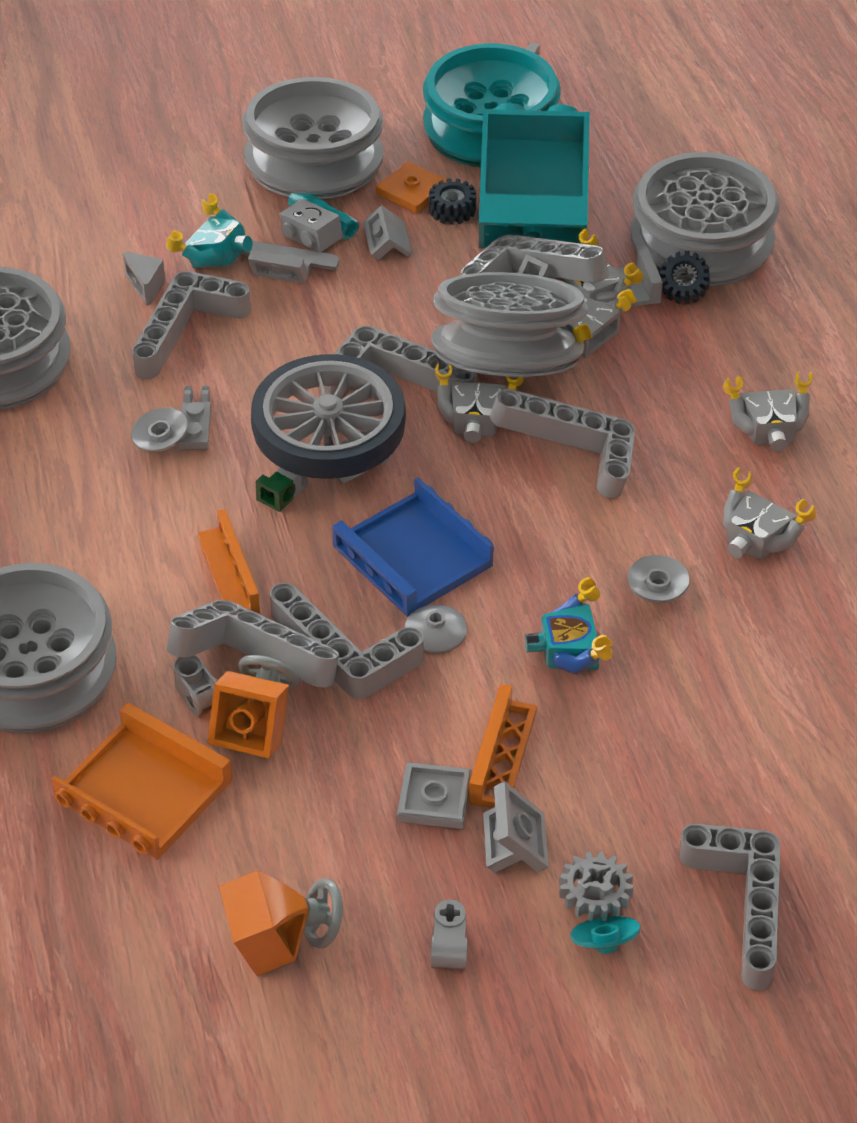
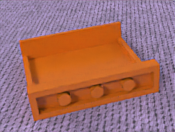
(145, 782)

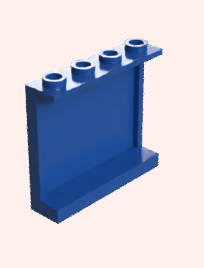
(415, 549)

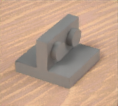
(514, 831)

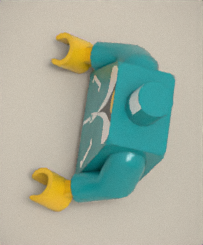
(215, 242)

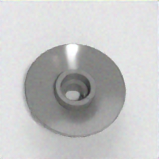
(159, 429)
(658, 578)
(441, 627)

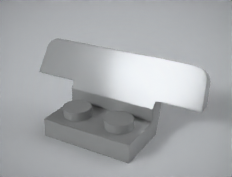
(287, 262)

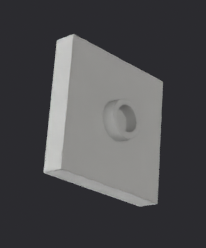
(434, 795)

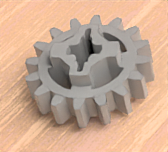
(596, 886)

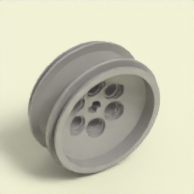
(313, 137)
(707, 208)
(508, 324)
(31, 337)
(52, 647)

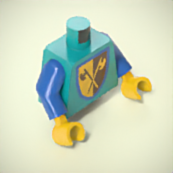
(570, 634)

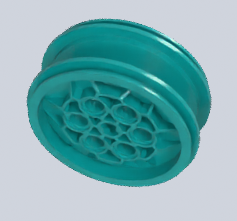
(477, 80)

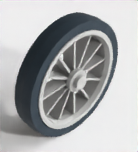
(328, 416)

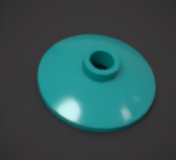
(605, 935)

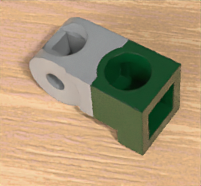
(279, 488)

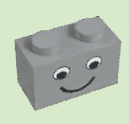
(311, 225)

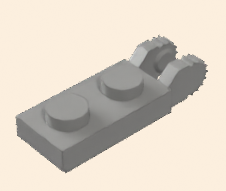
(198, 418)

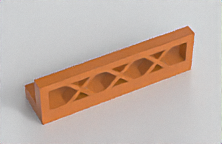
(229, 564)
(491, 744)

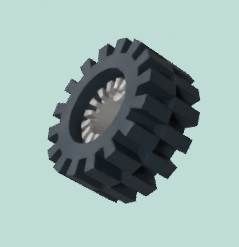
(452, 201)
(685, 264)

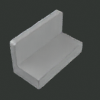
(384, 232)
(650, 288)

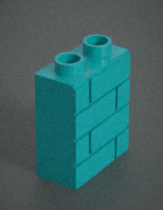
(534, 173)

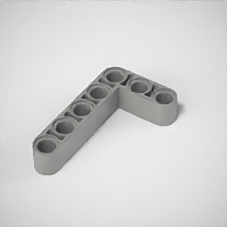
(566, 259)
(185, 294)
(399, 358)
(573, 427)
(253, 635)
(356, 671)
(758, 857)

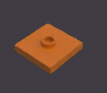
(409, 186)

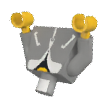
(611, 286)
(600, 321)
(469, 404)
(770, 415)
(759, 525)

